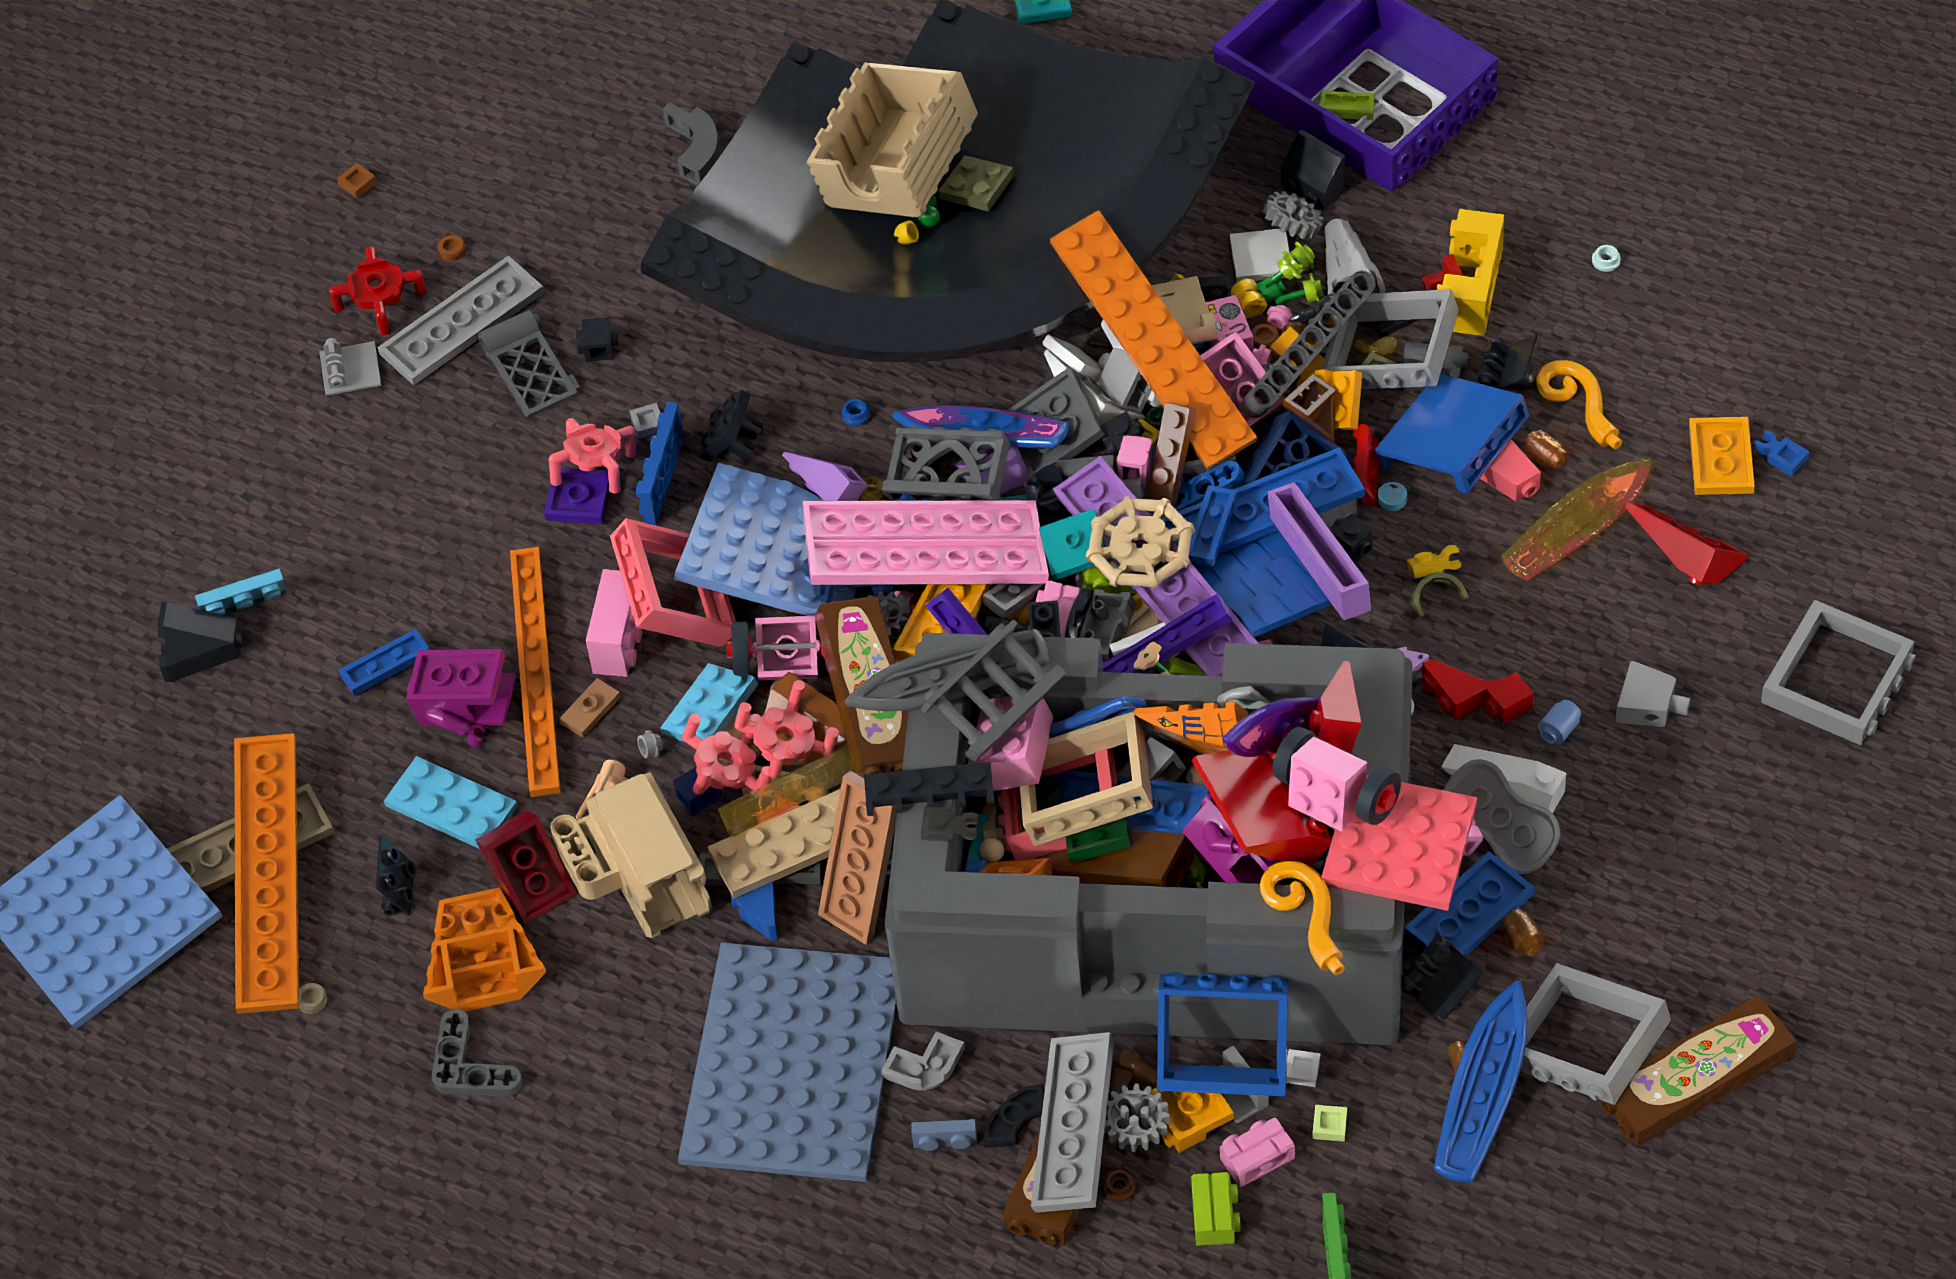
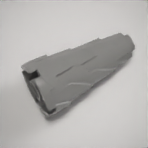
(1346, 256)

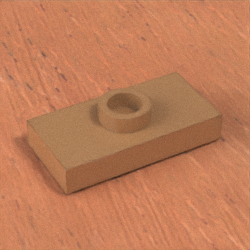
(590, 708)

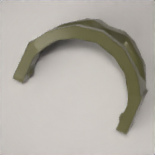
(1436, 578)

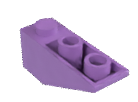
(827, 478)

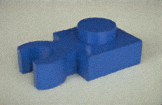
(1783, 455)

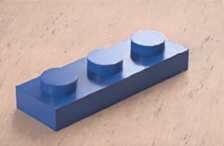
(1211, 525)
(383, 662)

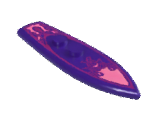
(1267, 726)

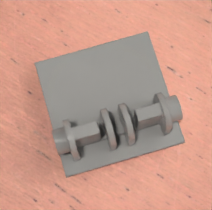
(349, 367)

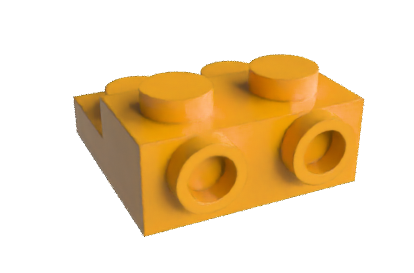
(1345, 397)
(1193, 1116)

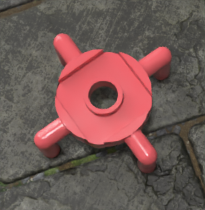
(604, 450)
(789, 722)
(725, 747)

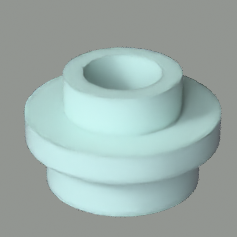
(1606, 252)

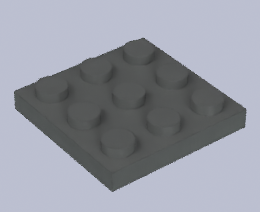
(1066, 401)

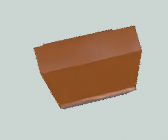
(813, 704)

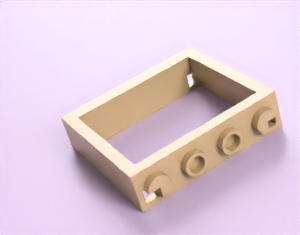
(1100, 806)

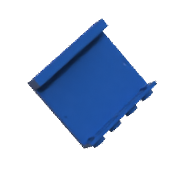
(1455, 429)

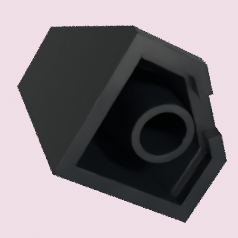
(195, 640)

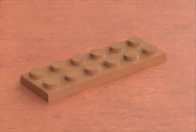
(857, 862)

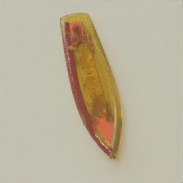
(1576, 518)

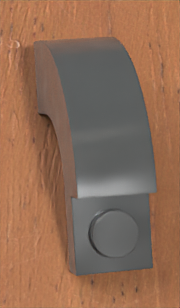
(701, 130)

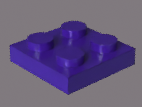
(579, 497)

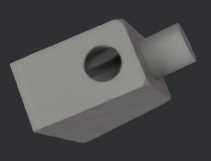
(1123, 381)
(1649, 697)

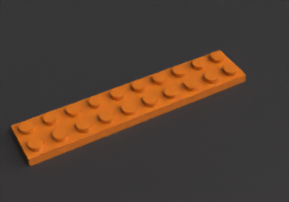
(1152, 337)
(266, 874)

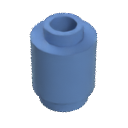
(1559, 722)

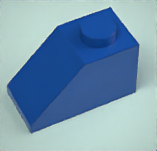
(759, 909)

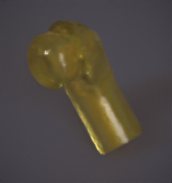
(1382, 347)

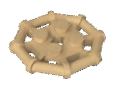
(1136, 528)

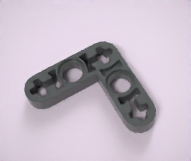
(463, 1072)

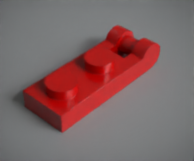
(1367, 463)

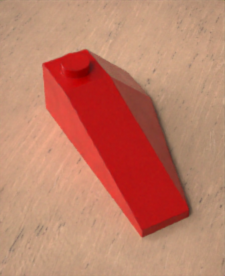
(1691, 553)

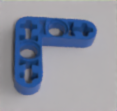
(1190, 489)

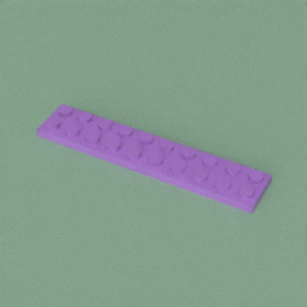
(1101, 489)

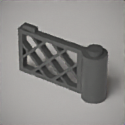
(517, 335)

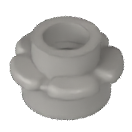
(649, 744)

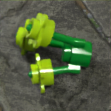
(1290, 267)

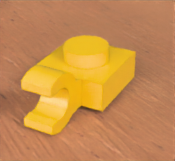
(1428, 563)

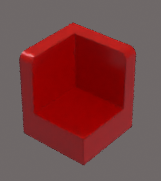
(1450, 266)

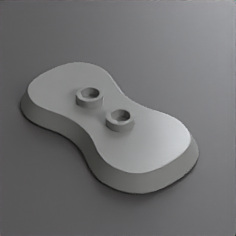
(1517, 830)

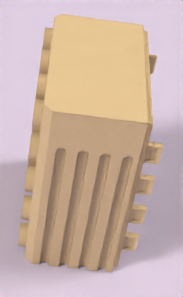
(891, 138)

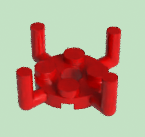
(378, 296)

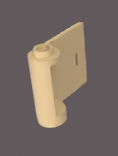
(1188, 307)

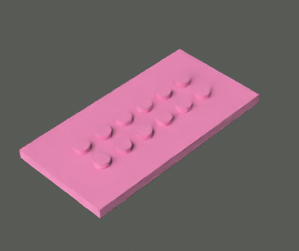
(924, 542)

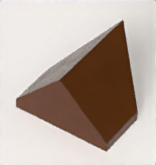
(1314, 404)

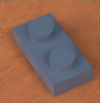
(935, 1134)

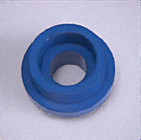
(853, 406)

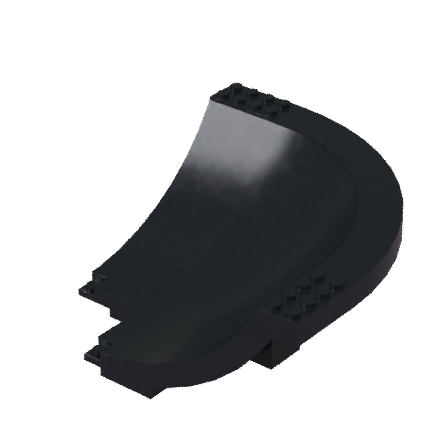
(1069, 120)

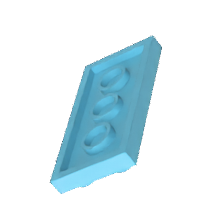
(449, 801)

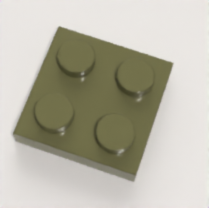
(976, 183)

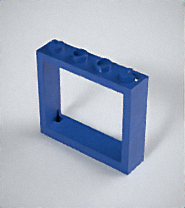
(1222, 1079)

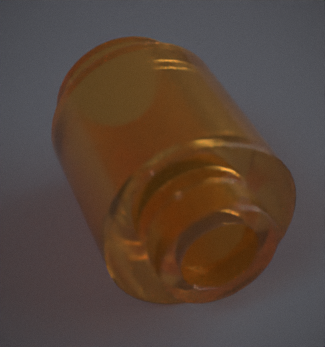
(1546, 449)
(1523, 932)

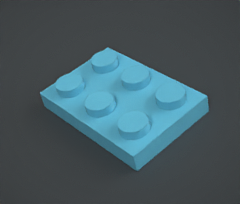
(242, 593)
(714, 698)

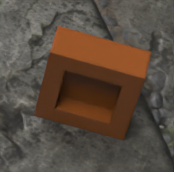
(356, 180)

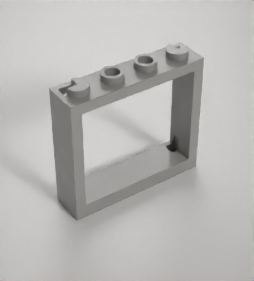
(1398, 307)
(1817, 713)
(1608, 995)

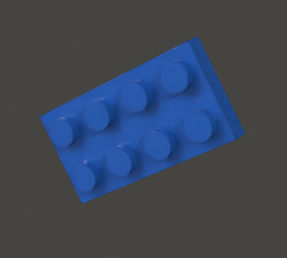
(661, 464)
(1476, 907)

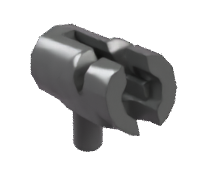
(1453, 362)

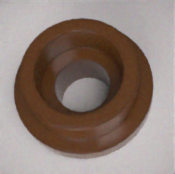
(1119, 1177)

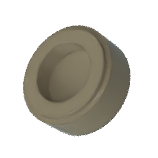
(311, 998)

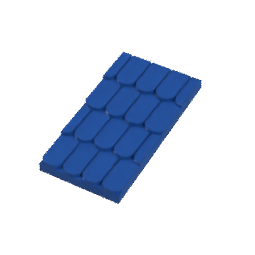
(1264, 584)

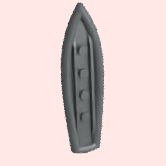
(907, 681)

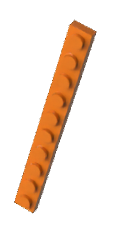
(535, 672)

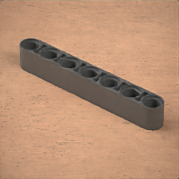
(1300, 351)

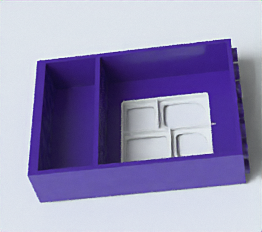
(1316, 44)

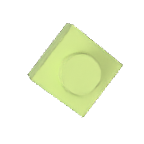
(1329, 1123)

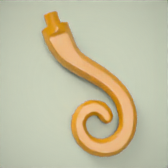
(1597, 424)
(1320, 944)

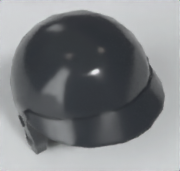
(1040, 488)

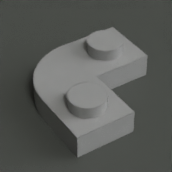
(925, 1071)

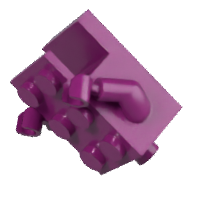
(460, 690)
(1219, 847)

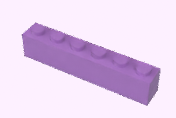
(1319, 551)

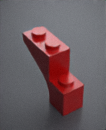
(1463, 693)

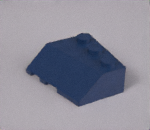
(1287, 444)

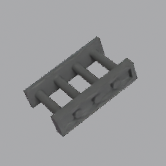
(1000, 719)

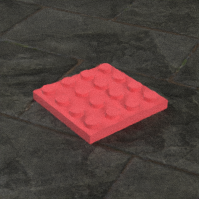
(1409, 854)

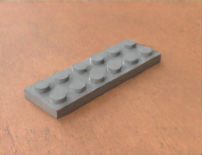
(459, 318)
(1073, 1123)

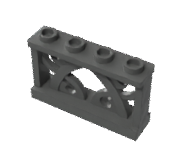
(937, 443)

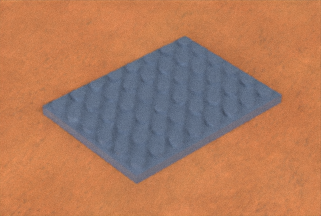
(791, 1063)

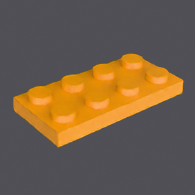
(924, 622)

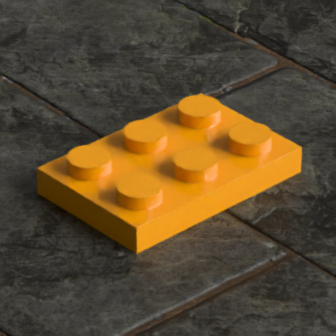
(1721, 455)

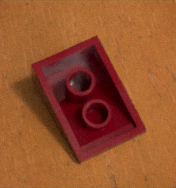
(526, 866)

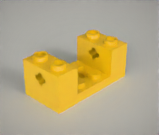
(1480, 246)

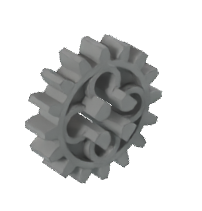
(1281, 208)
(1131, 1133)

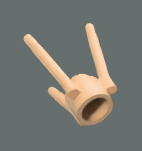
(610, 775)

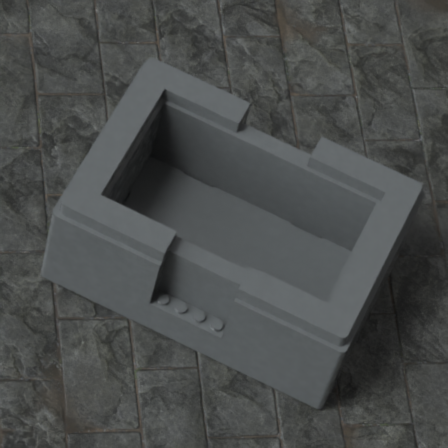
(1093, 954)

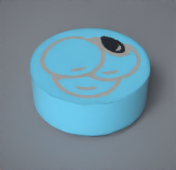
(1392, 496)

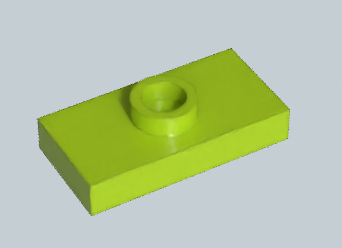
(1348, 104)

